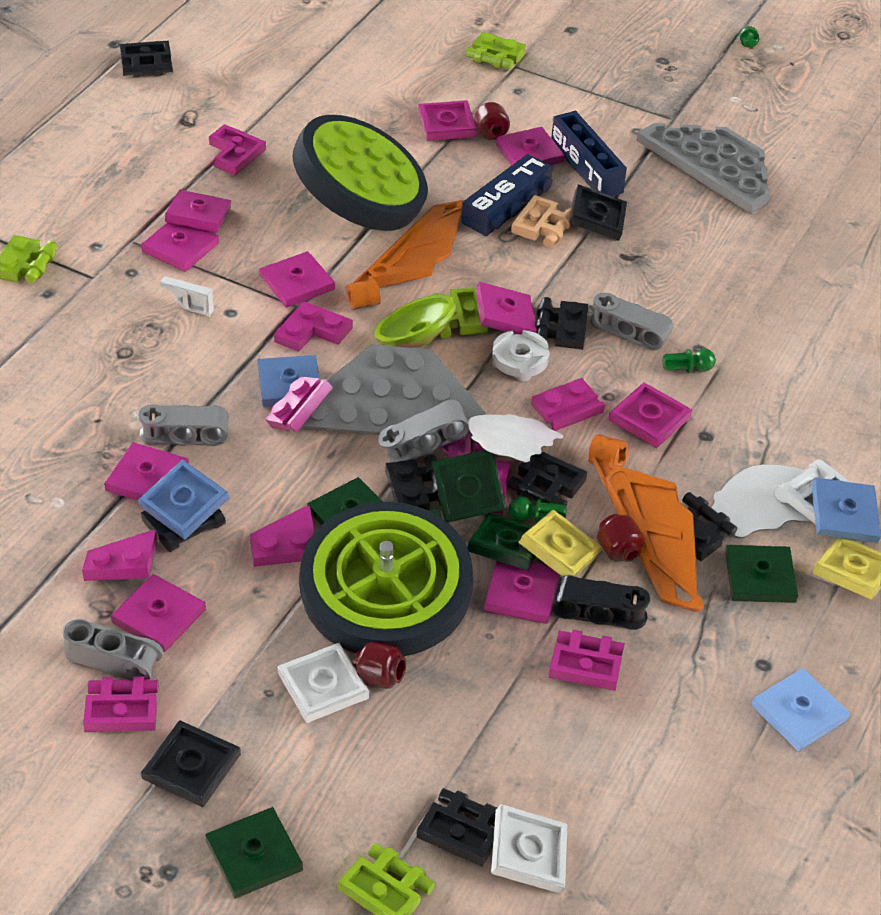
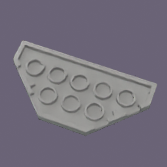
(714, 158)
(387, 388)

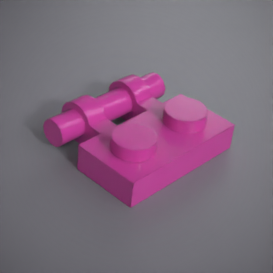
(583, 665)
(122, 712)

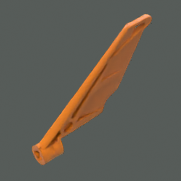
(410, 256)
(656, 510)

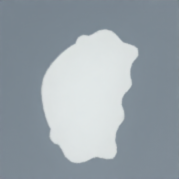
(511, 435)
(751, 498)

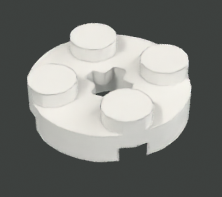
(522, 367)

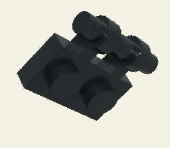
(146, 58)
(570, 319)
(551, 473)
(407, 482)
(707, 536)
(457, 833)

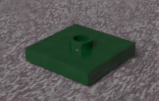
(468, 485)
(340, 499)
(499, 540)
(761, 573)
(254, 852)

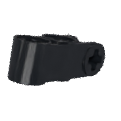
(600, 602)

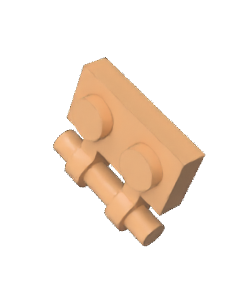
(535, 221)

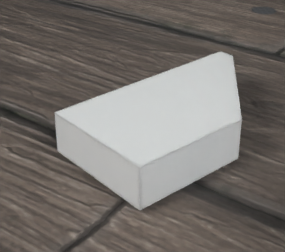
(190, 296)

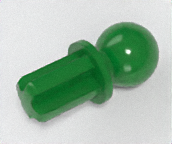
(749, 37)
(702, 360)
(522, 509)

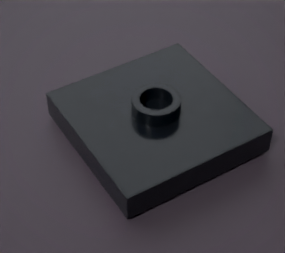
(598, 212)
(191, 763)

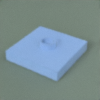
(800, 709)

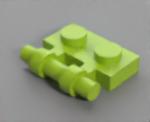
(496, 50)
(25, 258)
(466, 314)
(379, 891)

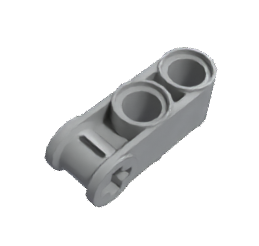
(631, 321)
(184, 425)
(425, 431)
(110, 649)

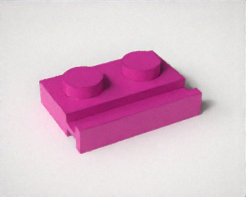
(298, 403)
(567, 404)

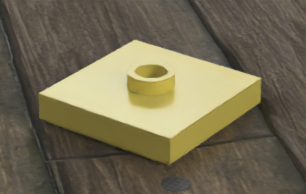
(560, 545)
(851, 567)

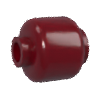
(491, 120)
(620, 538)
(380, 665)

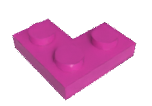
(237, 149)
(311, 321)

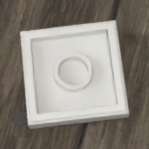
(323, 682)
(529, 849)

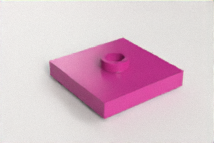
(447, 120)
(532, 142)
(198, 211)
(179, 245)
(297, 279)
(504, 309)
(650, 415)
(140, 470)
(522, 592)
(158, 611)

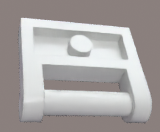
(803, 501)

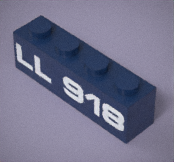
(588, 154)
(506, 195)

